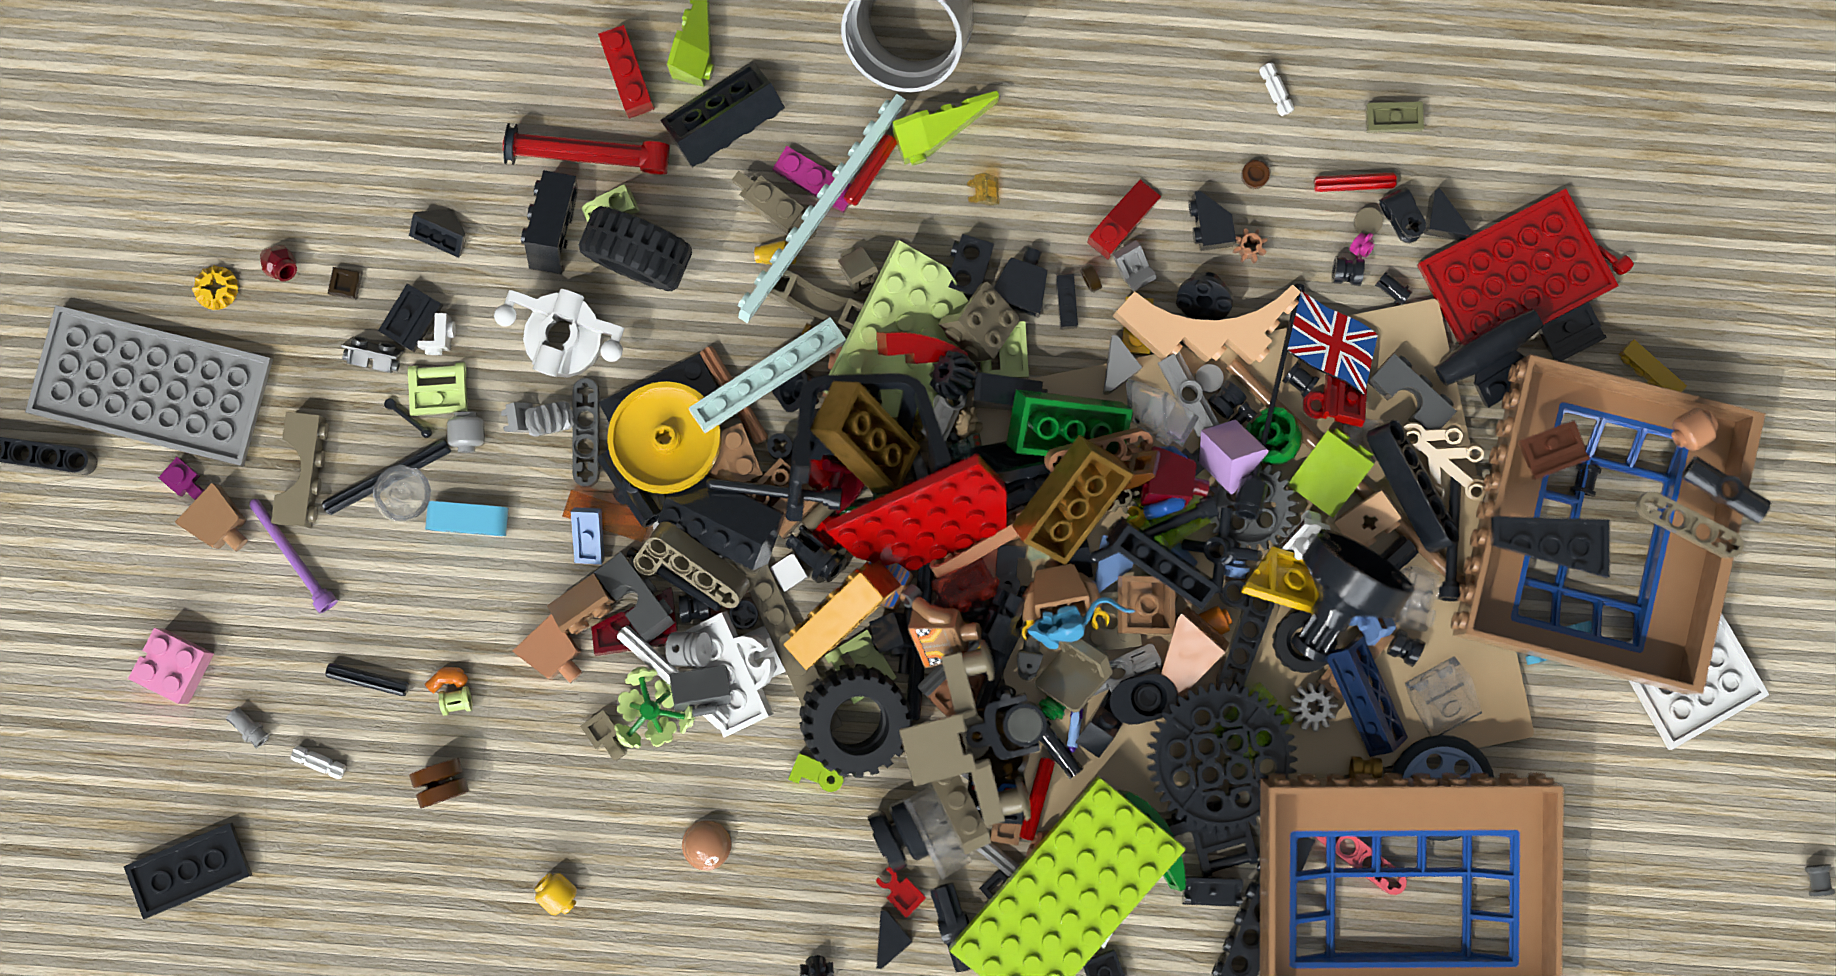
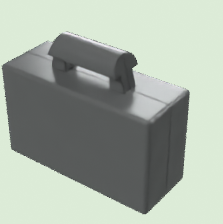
(700, 688)

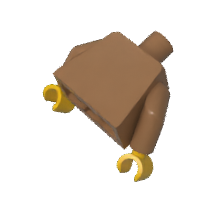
(1058, 588)

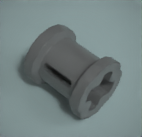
(1820, 880)

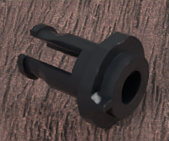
(818, 555)

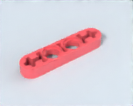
(1356, 858)

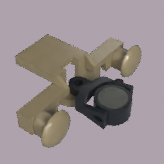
(935, 747)

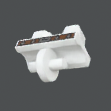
(1302, 534)

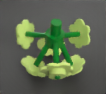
(641, 706)

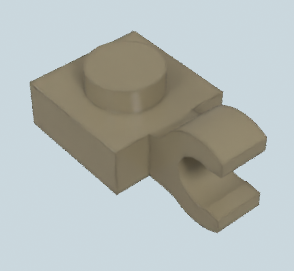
(602, 732)

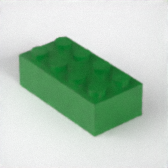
(1055, 420)

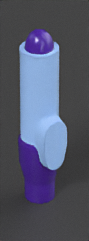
(1074, 730)

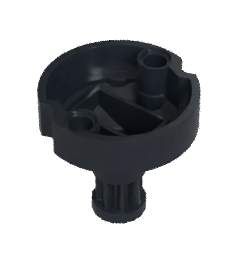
(1350, 585)

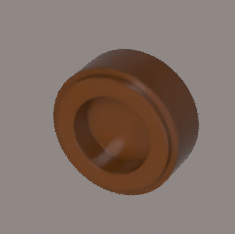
(1255, 174)

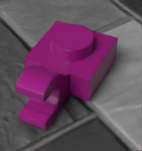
(181, 479)

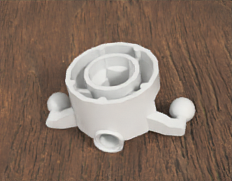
(585, 336)

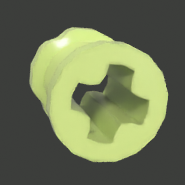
(455, 701)

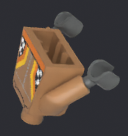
(937, 629)

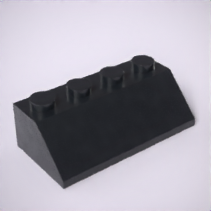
(723, 114)
(725, 522)

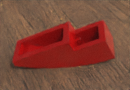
(916, 347)

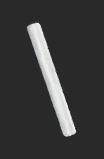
(662, 666)

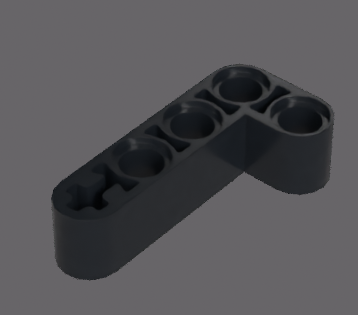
(1239, 640)

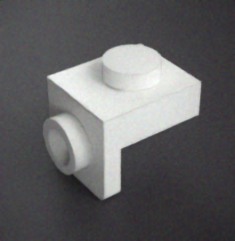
(443, 332)

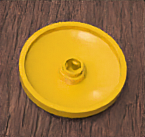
(659, 441)

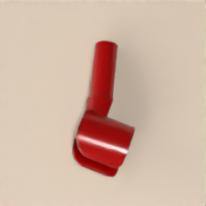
(1620, 265)

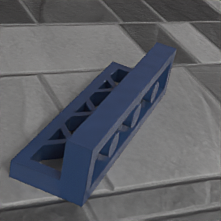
(1365, 699)

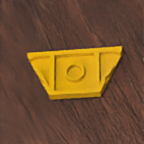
(1283, 581)

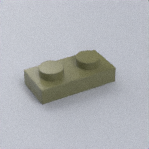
(1394, 117)

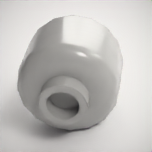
(465, 431)

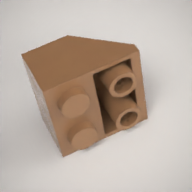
(779, 476)
(581, 605)

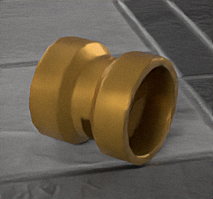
(1371, 766)

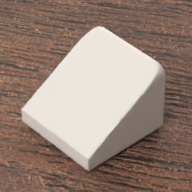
(788, 572)

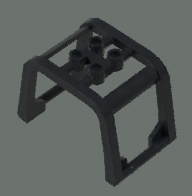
(913, 397)

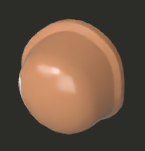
(706, 845)

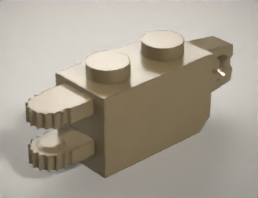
(770, 202)

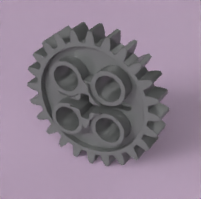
(1253, 531)

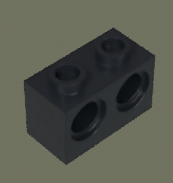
(974, 268)

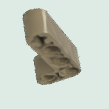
(693, 563)

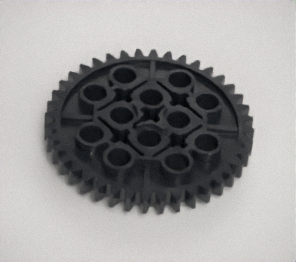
(1181, 727)

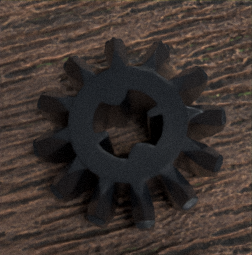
(953, 375)

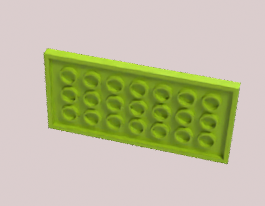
(1070, 890)

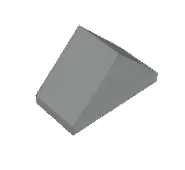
(1120, 365)

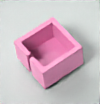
(171, 666)

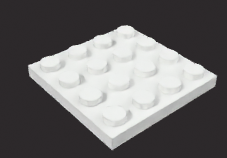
(1729, 688)

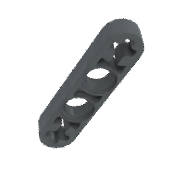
(590, 432)

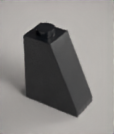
(999, 391)

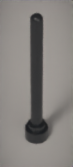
(830, 498)
(1204, 509)
(1450, 588)

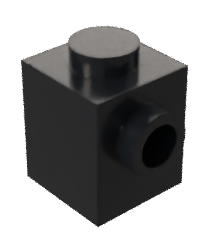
(891, 634)

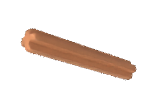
(722, 377)

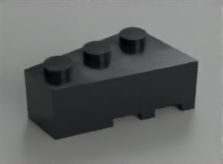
(549, 221)

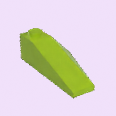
(691, 48)
(924, 134)

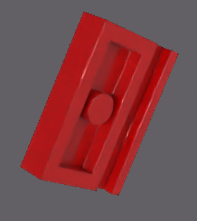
(1343, 402)

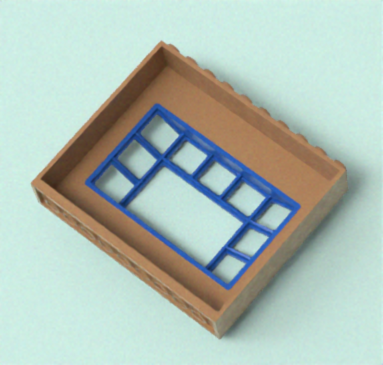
(1680, 581)
(1421, 806)

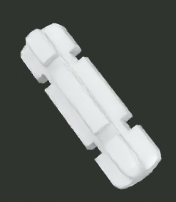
(1276, 89)
(318, 762)

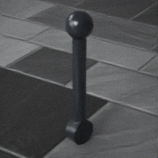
(390, 404)

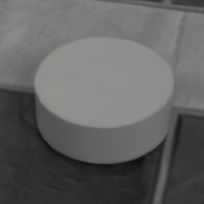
(1209, 378)

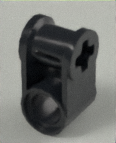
(1402, 211)

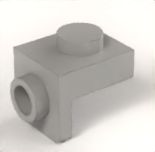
(1133, 266)

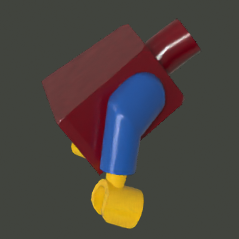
(1171, 486)

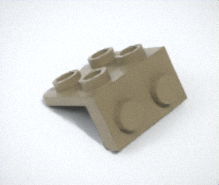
(981, 324)
(1075, 674)

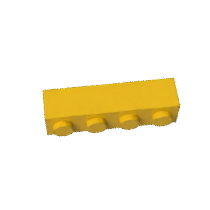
(1649, 367)

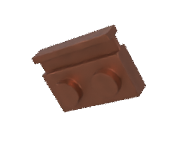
(1553, 450)

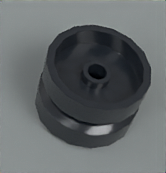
(895, 836)

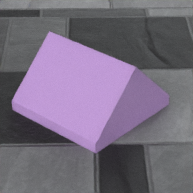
(1230, 453)

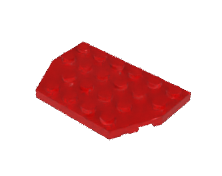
(926, 517)

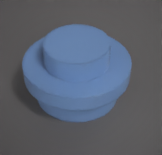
(1237, 569)

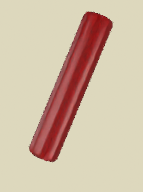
(870, 170)
(1355, 182)
(1037, 798)

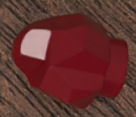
(278, 262)

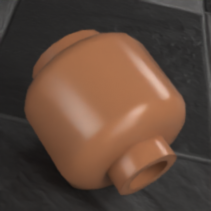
(1694, 429)

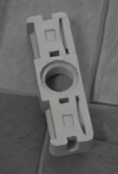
(1135, 664)

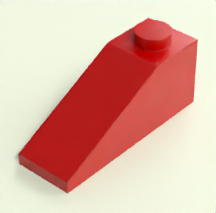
(1123, 219)

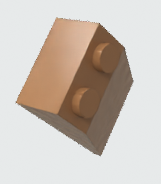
(736, 457)

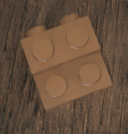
(1152, 605)

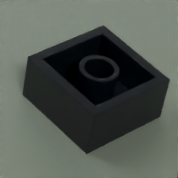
(1104, 965)

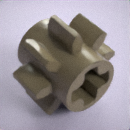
(1129, 501)

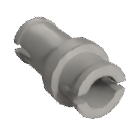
(250, 730)

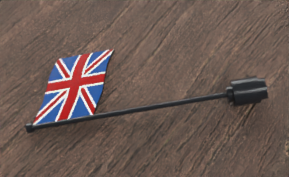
(1326, 343)

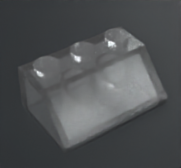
(936, 832)

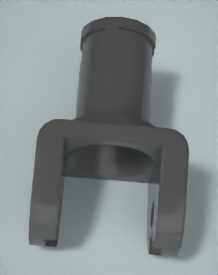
(1029, 658)

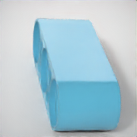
(466, 518)

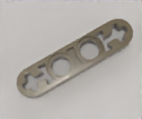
(1688, 528)

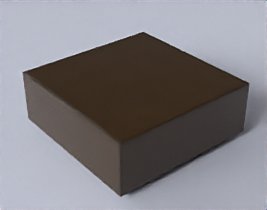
(344, 283)

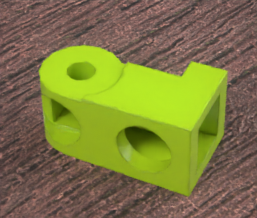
(814, 770)

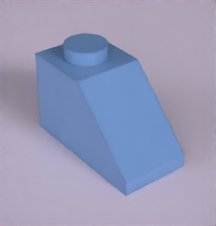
(1110, 568)

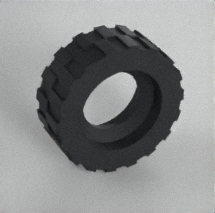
(1283, 647)

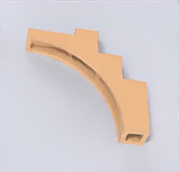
(1244, 335)

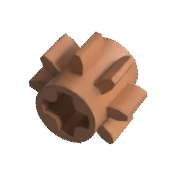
(1253, 238)

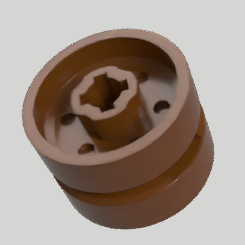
(439, 783)

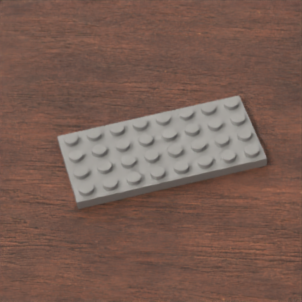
(149, 385)

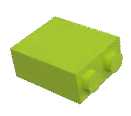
(1332, 471)

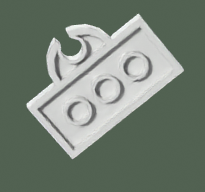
(743, 673)

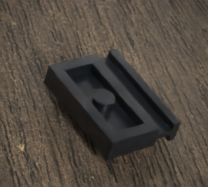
(410, 317)
(1572, 332)

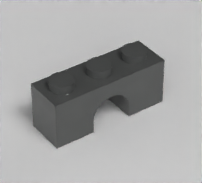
(1396, 375)
(649, 615)

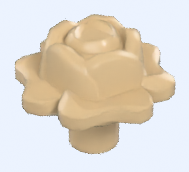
(967, 422)

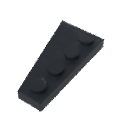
(1561, 541)

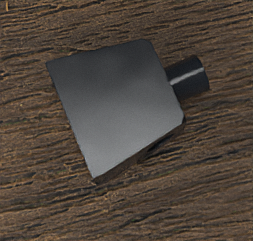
(1023, 283)

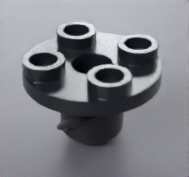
(1205, 297)

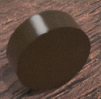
(1091, 278)

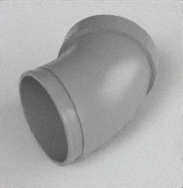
(895, 72)

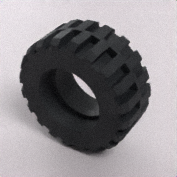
(635, 248)
(834, 690)

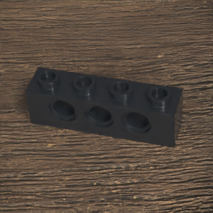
(1162, 563)

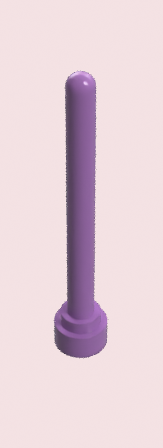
(322, 598)

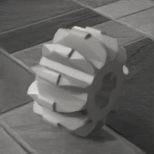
(549, 418)
(1315, 717)

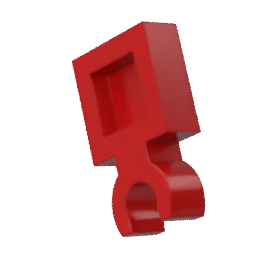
(903, 895)

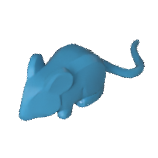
(1066, 624)

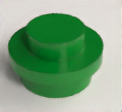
(1052, 708)

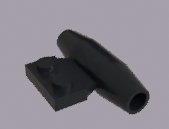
(1490, 356)

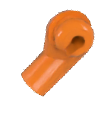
(446, 675)

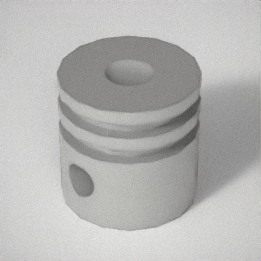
(694, 649)

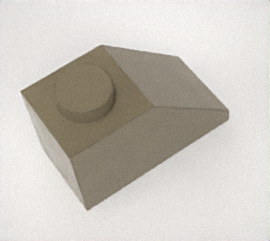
(858, 268)

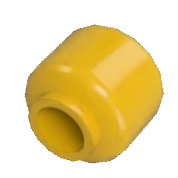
(555, 893)

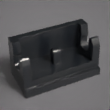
(1212, 891)

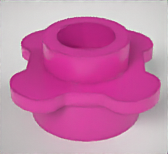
(1362, 245)

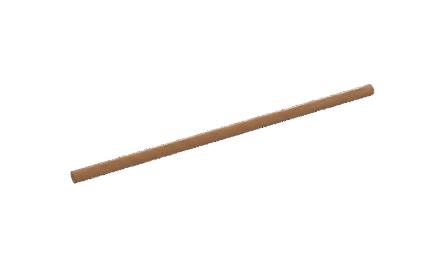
(1311, 440)

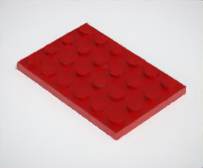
(1521, 263)

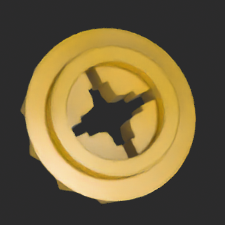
(223, 296)

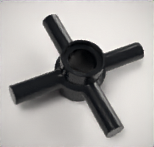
(1231, 548)

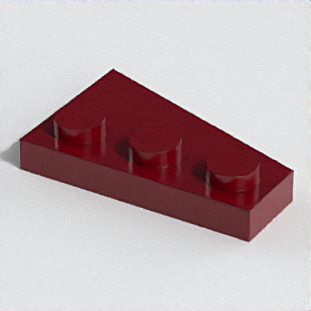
(605, 632)

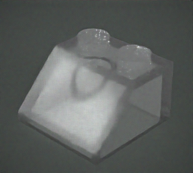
(1159, 413)
(1418, 610)
(1444, 697)

